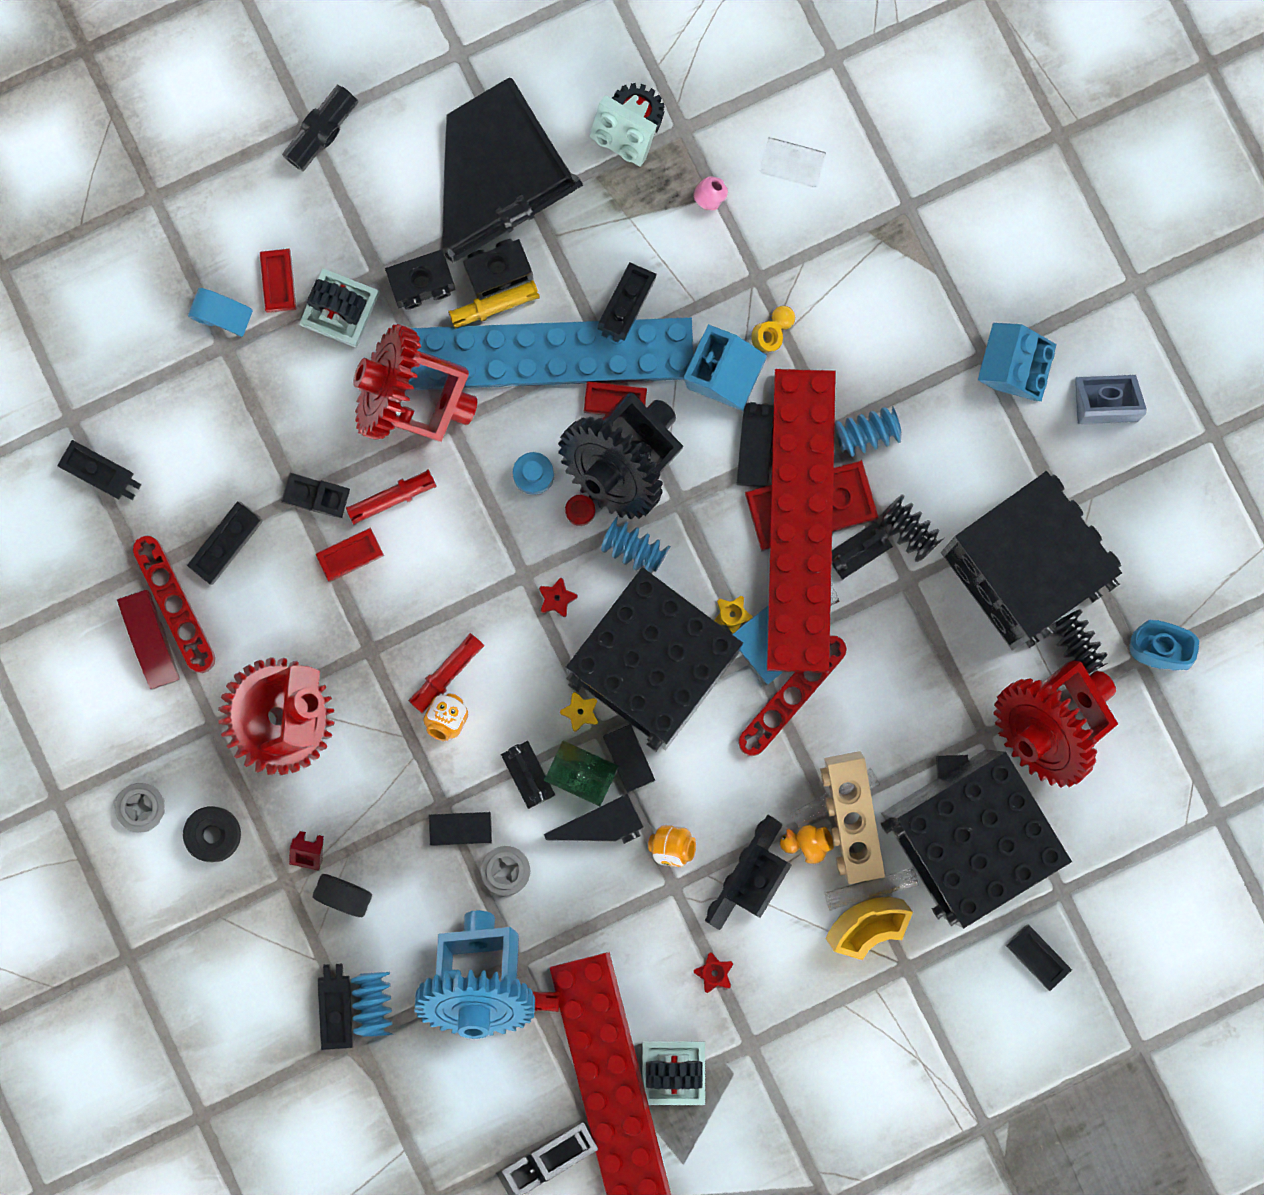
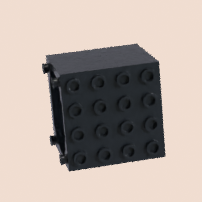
(1032, 561)
(653, 659)
(976, 838)

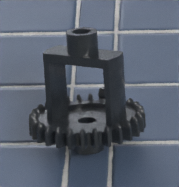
(611, 466)

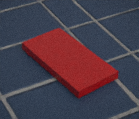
(851, 502)

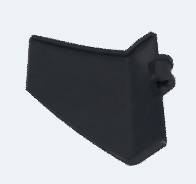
(497, 169)

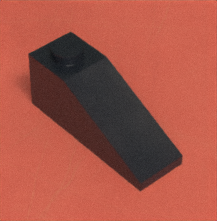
(607, 823)

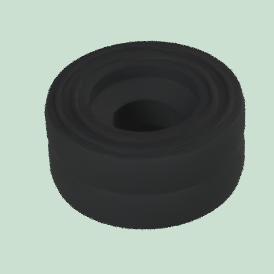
(194, 831)
(342, 895)

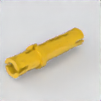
(494, 304)

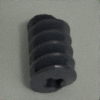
(910, 528)
(1079, 641)

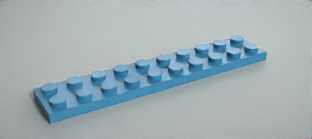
(557, 353)

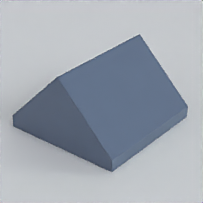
(1109, 399)

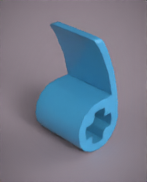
(221, 311)

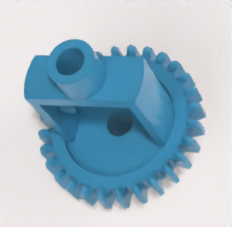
(474, 1004)

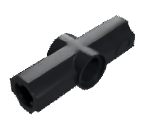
(320, 128)

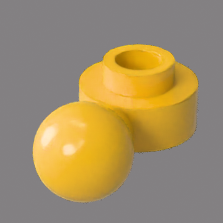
(782, 319)

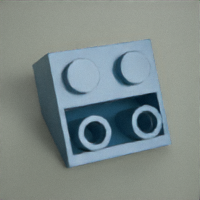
(1017, 361)
(724, 367)

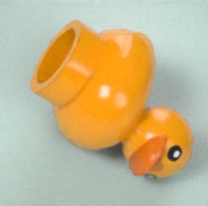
(812, 841)

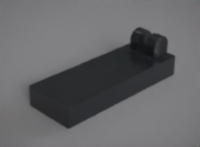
(626, 302)
(755, 445)
(225, 542)

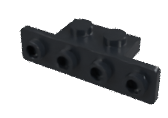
(754, 877)

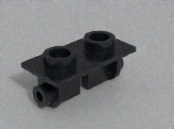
(860, 550)
(527, 774)

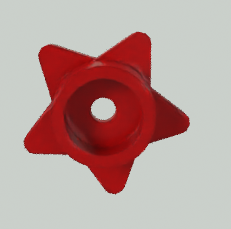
(551, 604)
(711, 981)

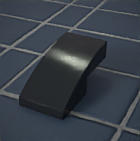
(315, 495)

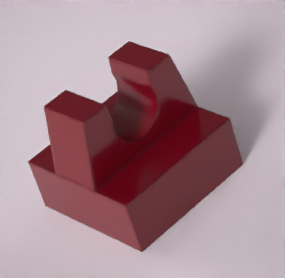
(306, 853)

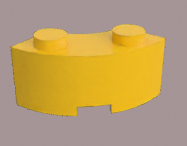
(869, 924)

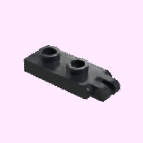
(97, 471)
(335, 1009)

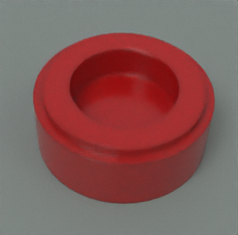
(580, 510)

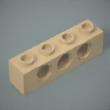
(868, 863)

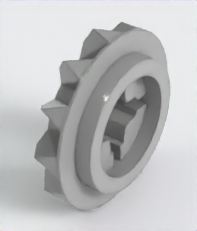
(128, 816)
(491, 866)

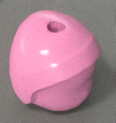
(710, 193)

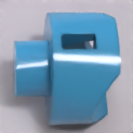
(533, 473)

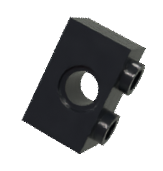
(430, 265)
(488, 283)

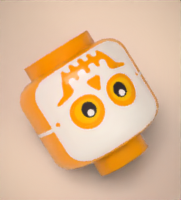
(445, 717)
(672, 846)

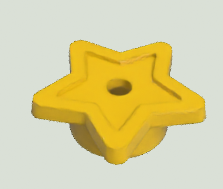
(734, 606)
(588, 715)

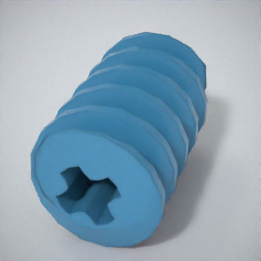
(868, 431)
(633, 547)
(371, 1004)

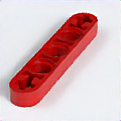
(163, 593)
(785, 709)

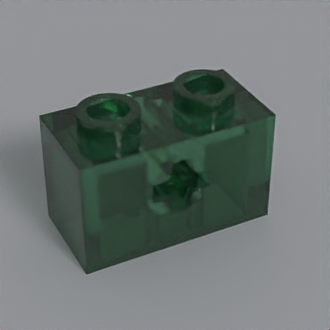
(581, 773)

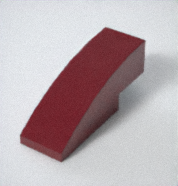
(148, 639)

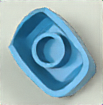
(1164, 646)

